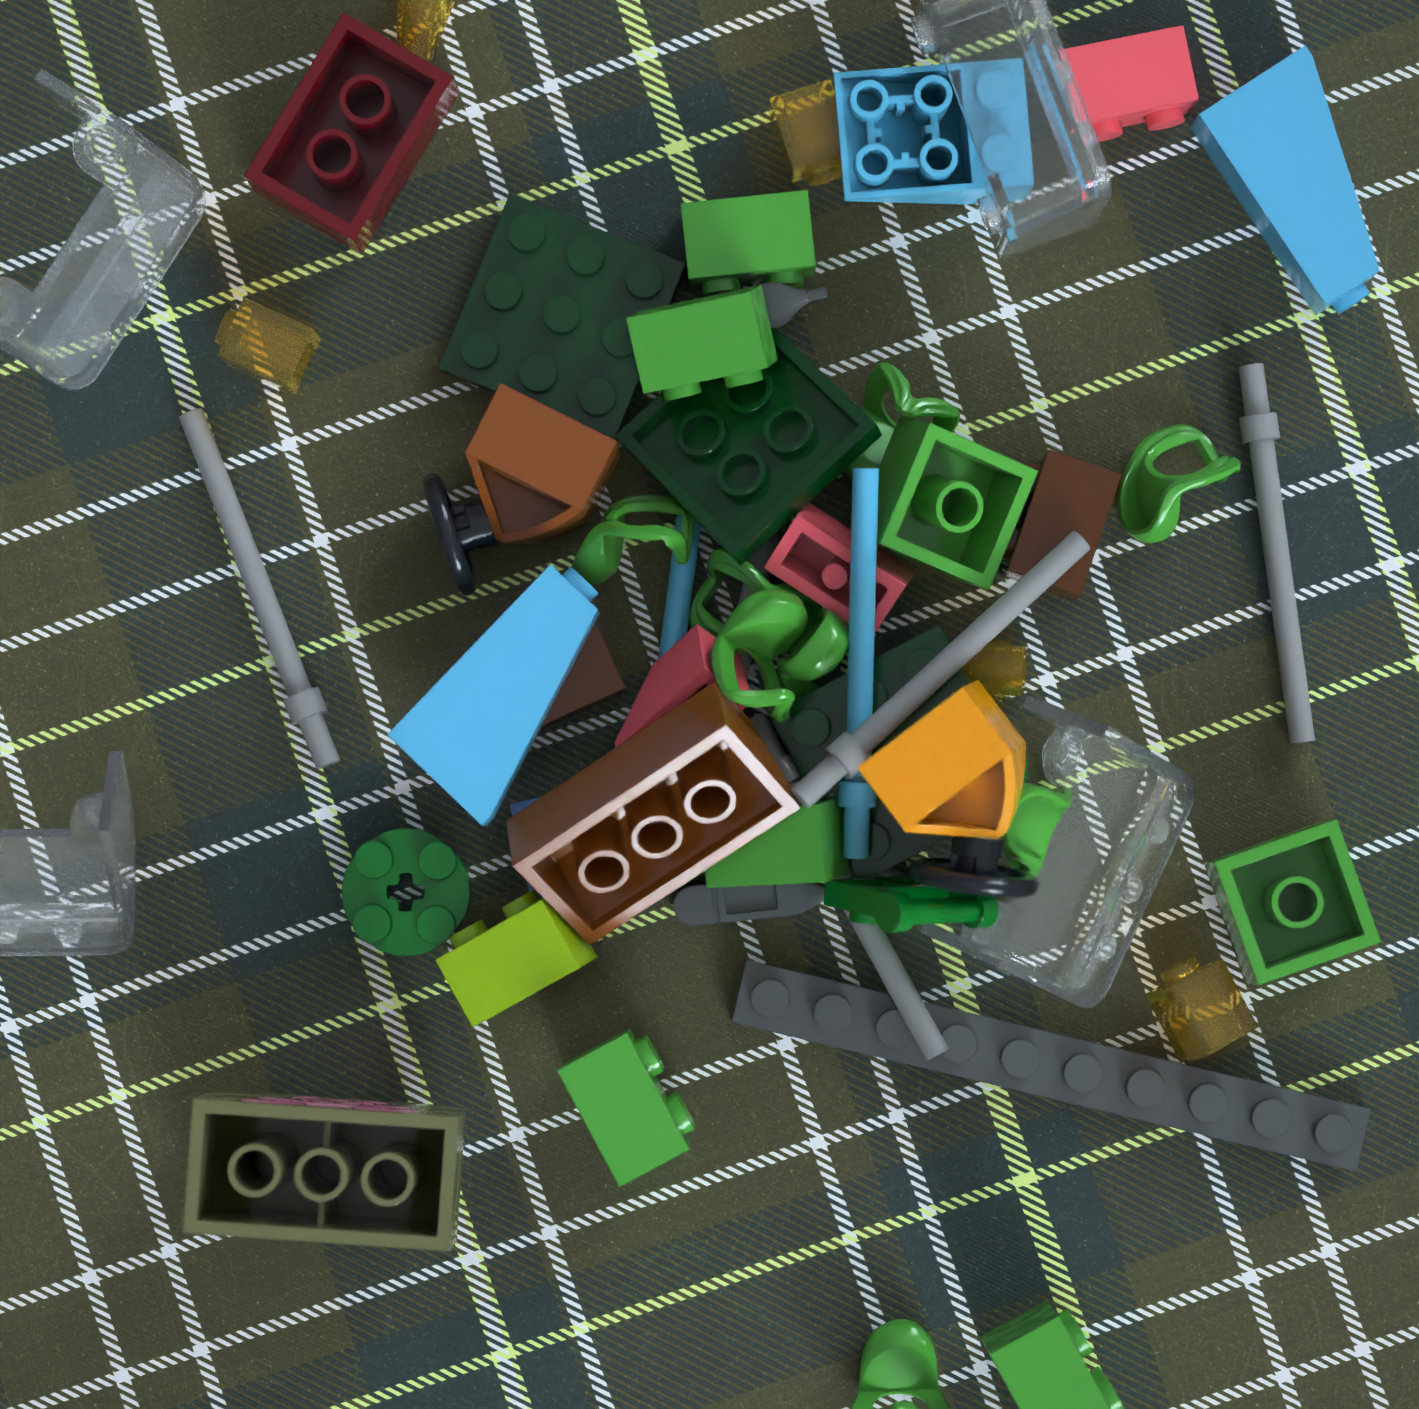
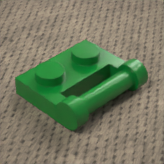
(902, 902)

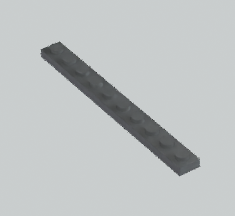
(1056, 1067)

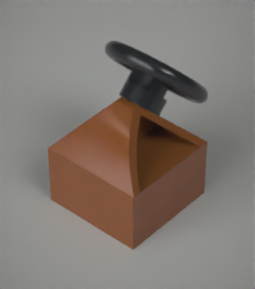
(533, 477)

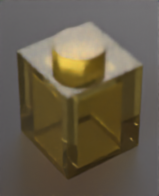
(808, 132)
(266, 345)
(1200, 1008)

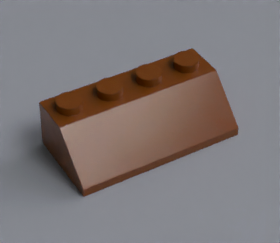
(650, 815)

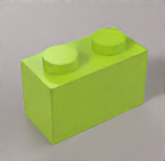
(513, 958)

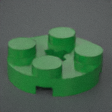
(379, 918)

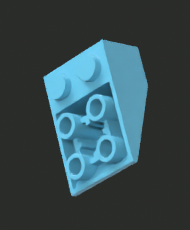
(905, 138)

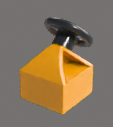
(958, 778)

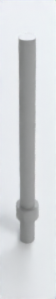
(1259, 430)
(303, 703)
(852, 750)
(871, 936)

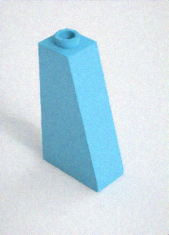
(1292, 180)
(494, 700)

